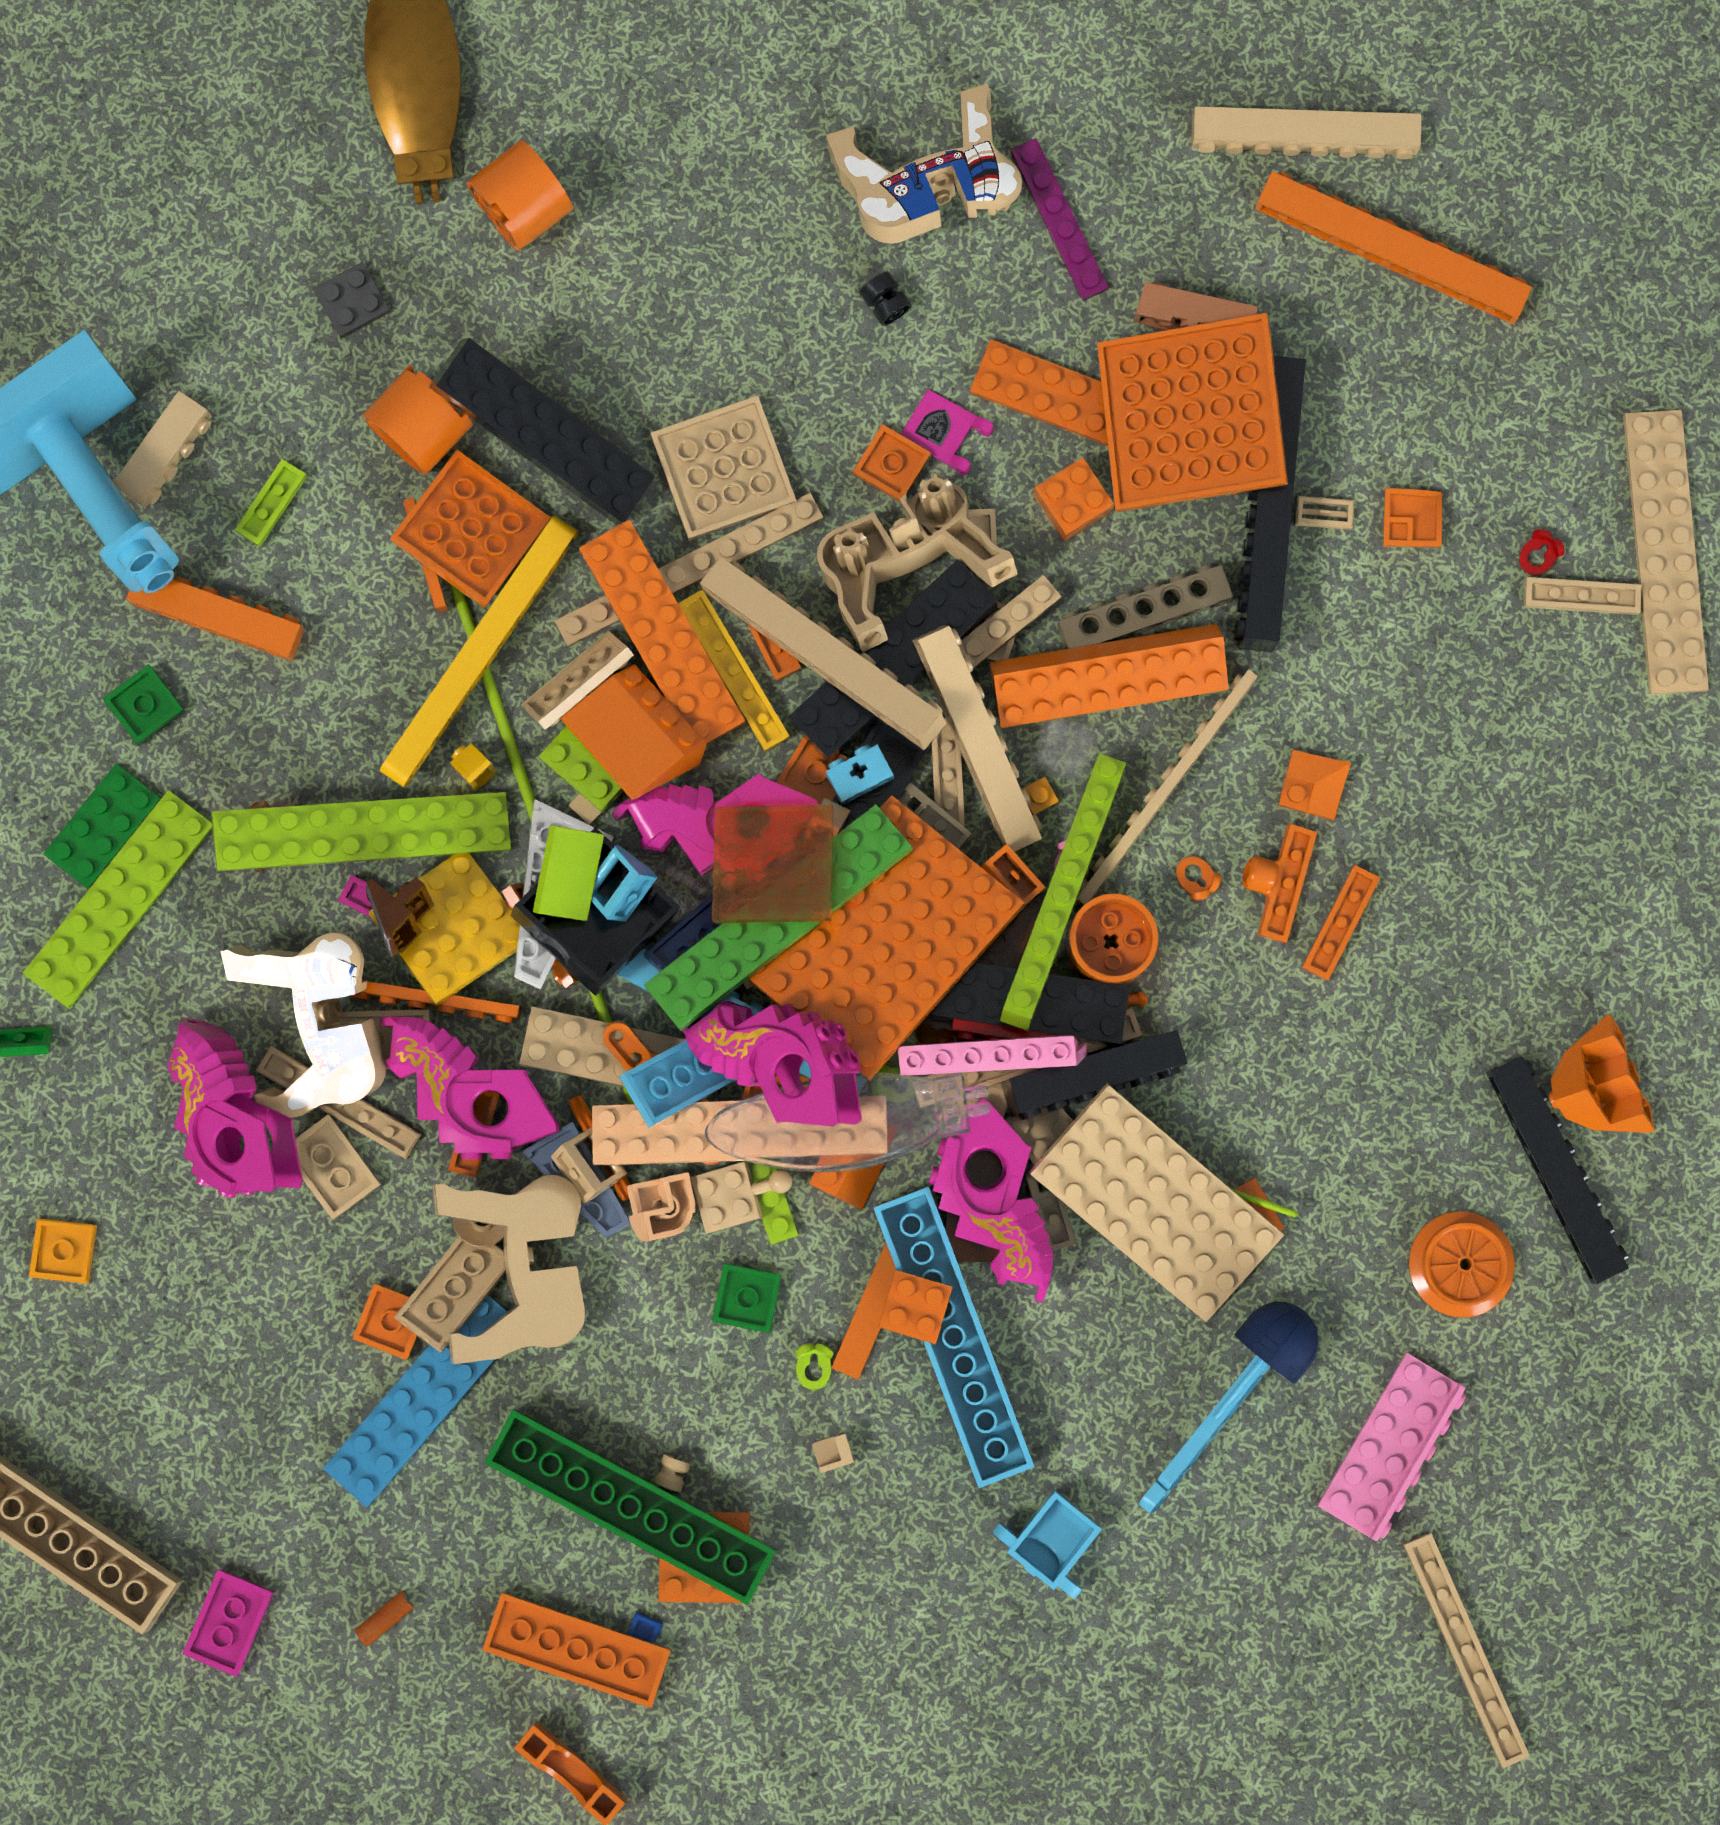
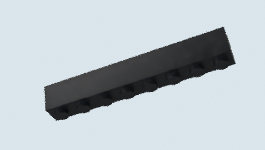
(1557, 1170)

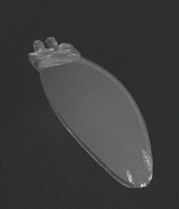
(896, 1114)

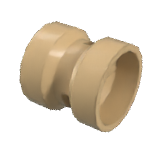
(672, 1473)

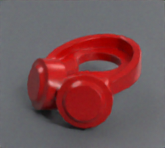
(1539, 538)

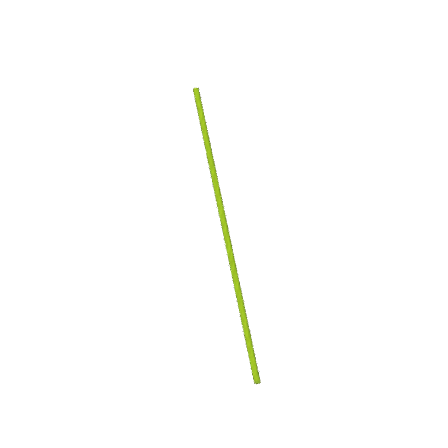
(515, 759)

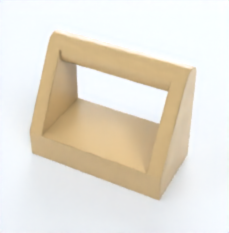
(579, 1172)

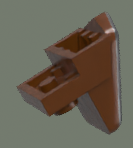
(399, 915)

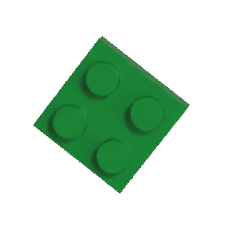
(143, 705)
(746, 1298)

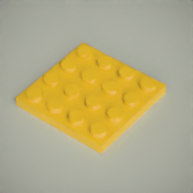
(462, 932)

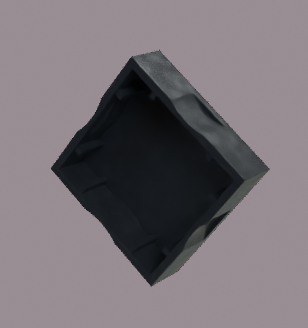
(598, 947)

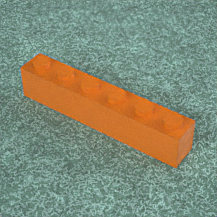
(223, 616)

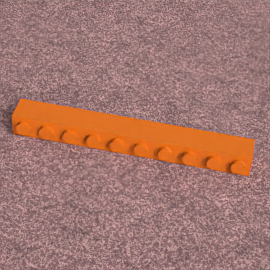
(1393, 247)

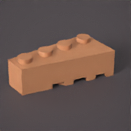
(1176, 308)

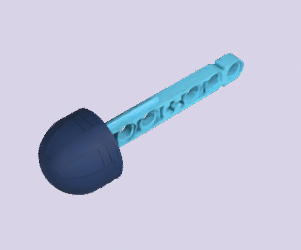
(1281, 1339)

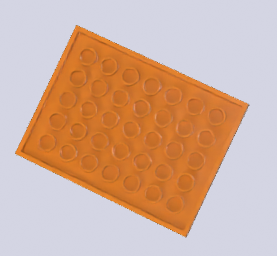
(894, 944)

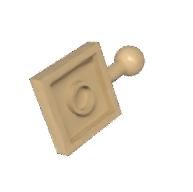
(730, 1197)

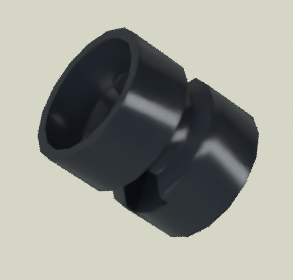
(876, 294)

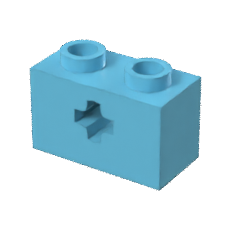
(875, 775)

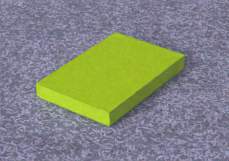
(568, 873)

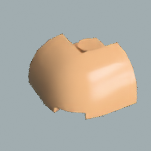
(661, 1206)

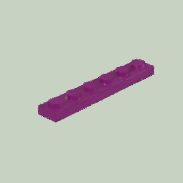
(1059, 219)

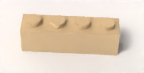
(163, 449)

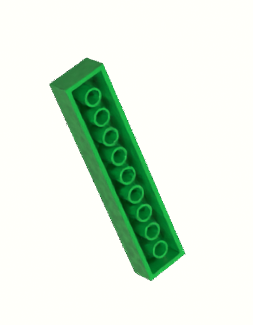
(631, 1506)

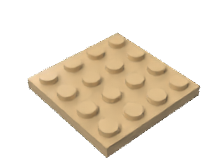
(723, 468)

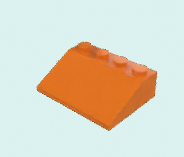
(635, 733)

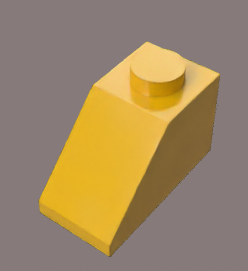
(472, 766)

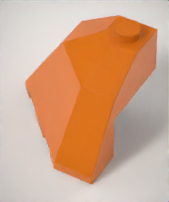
(1599, 1085)

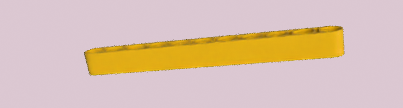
(478, 652)

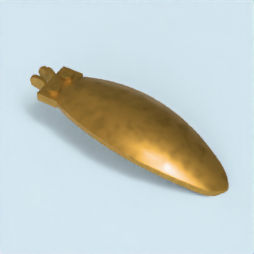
(414, 86)

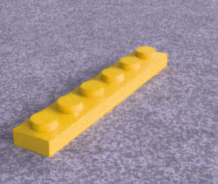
(734, 671)

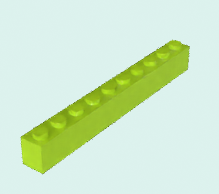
(1063, 892)

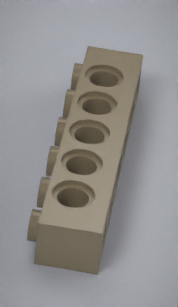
(1209, 577)

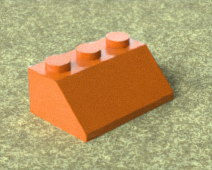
(848, 1186)

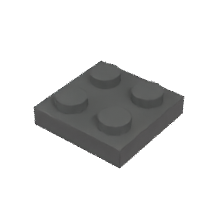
(351, 300)

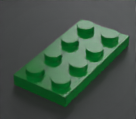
(102, 826)

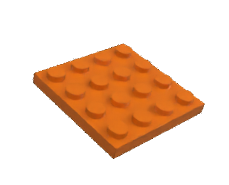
(470, 528)

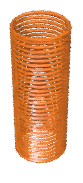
(390, 1623)

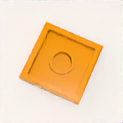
(62, 1251)

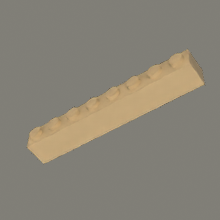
(1306, 131)
(977, 738)

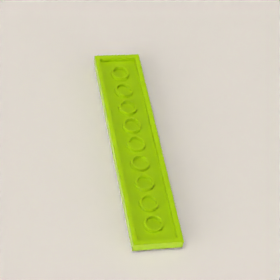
(360, 831)

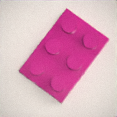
(228, 1622)

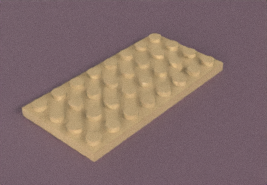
(1156, 1202)

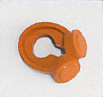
(1193, 888)

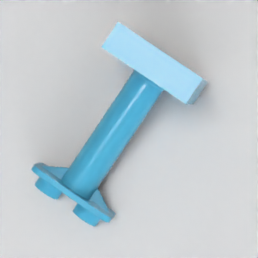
(45, 422)

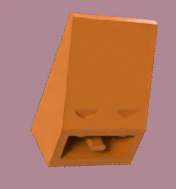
(1014, 874)

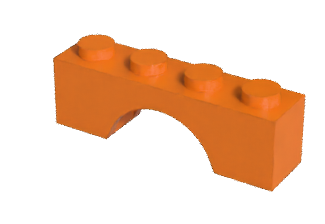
(564, 1765)

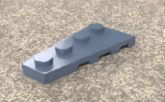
(604, 1210)

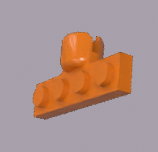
(1281, 881)

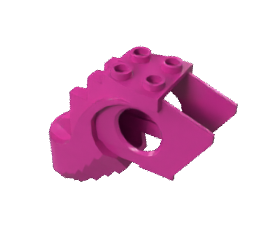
(689, 815)

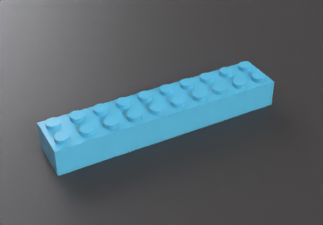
(961, 1351)

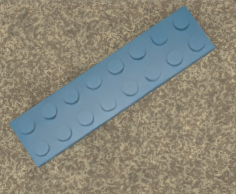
(408, 1414)

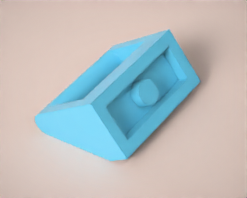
(630, 890)

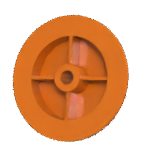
(1437, 1259)

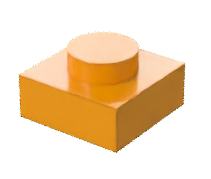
(1041, 796)

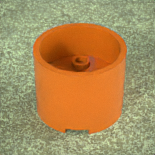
(520, 195)
(416, 421)
(1118, 918)

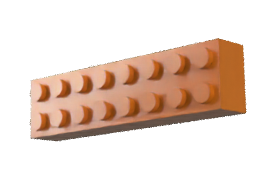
(661, 631)
(1109, 675)

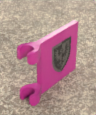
(942, 427)

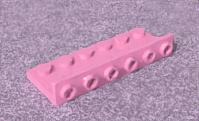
(991, 1055)
(1392, 1447)

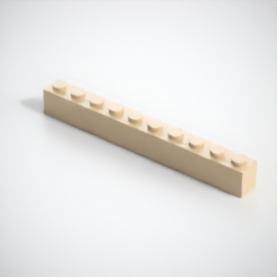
(824, 653)

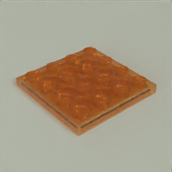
(773, 864)

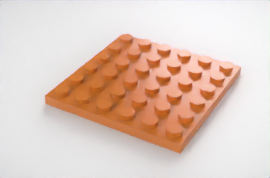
(1192, 413)

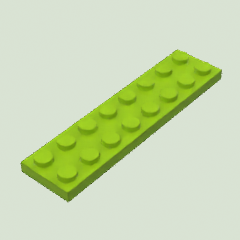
(118, 899)

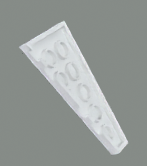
(532, 959)

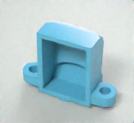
(1052, 1541)

